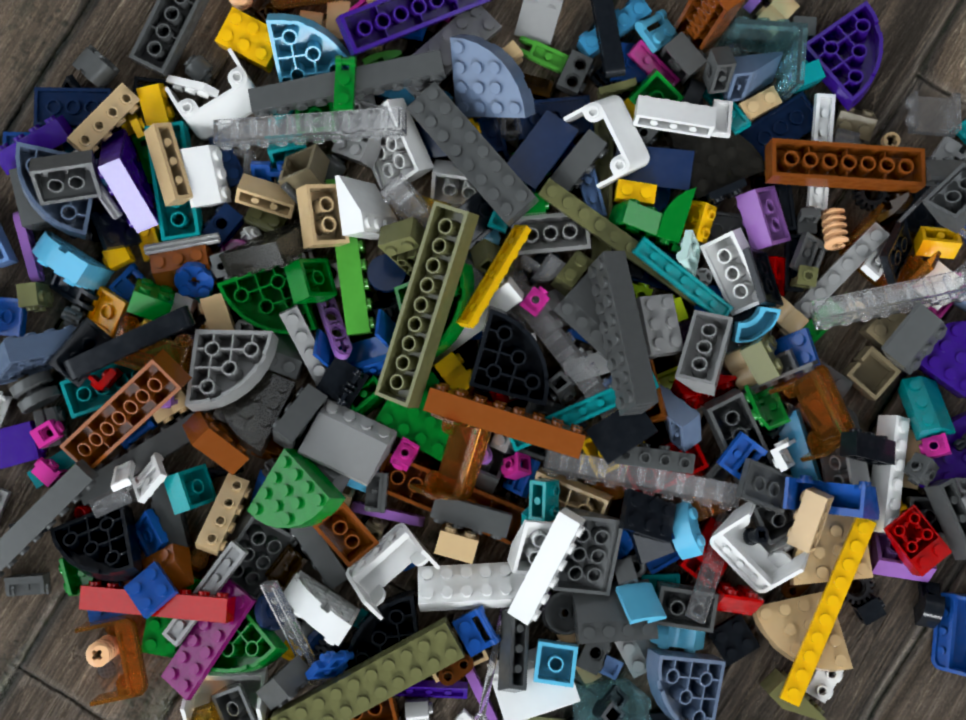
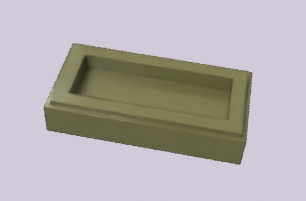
(616, 88)

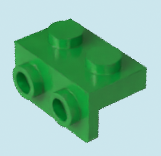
(73, 578)

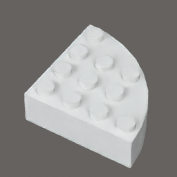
(321, 607)

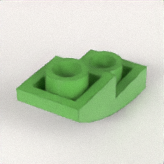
(382, 56)

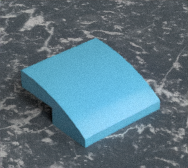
(640, 602)

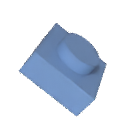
(611, 667)

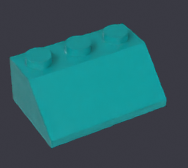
(925, 407)

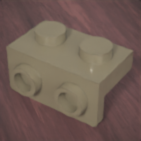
(856, 121)

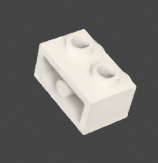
(823, 683)

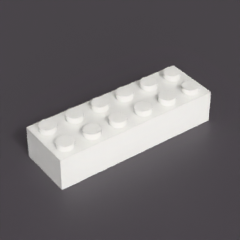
(467, 586)

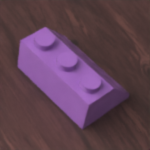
(763, 217)
(887, 562)

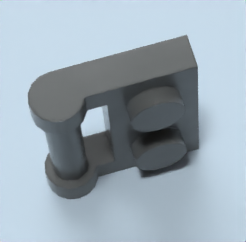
(806, 252)

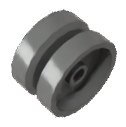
(35, 391)
(552, 616)

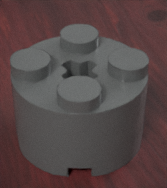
(96, 67)

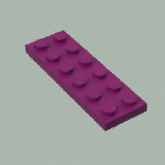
(205, 646)

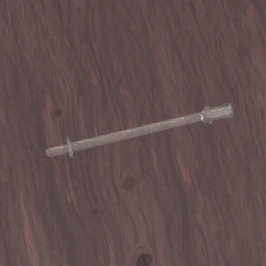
(481, 715)

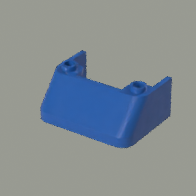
(366, 354)
(849, 499)
(950, 636)

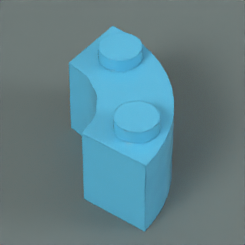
(756, 325)
(686, 530)
(680, 638)

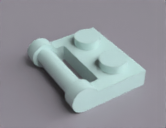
(689, 252)

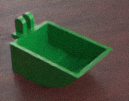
(673, 222)

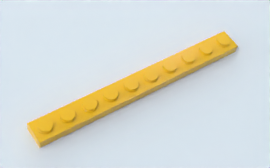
(827, 611)

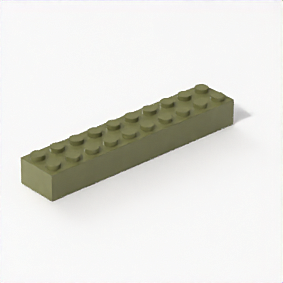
(426, 305)
(378, 676)

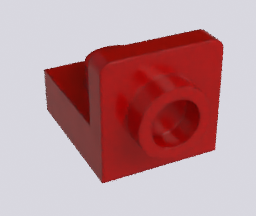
(108, 379)

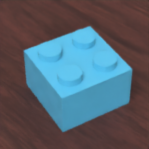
(555, 662)

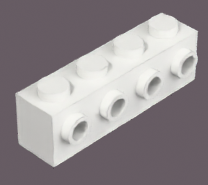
(674, 116)

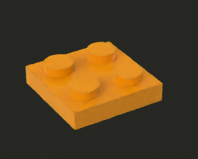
(108, 310)

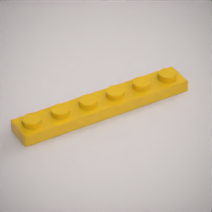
(494, 276)

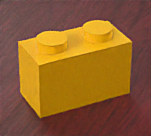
(155, 104)
(635, 190)
(931, 239)

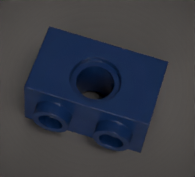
(234, 223)

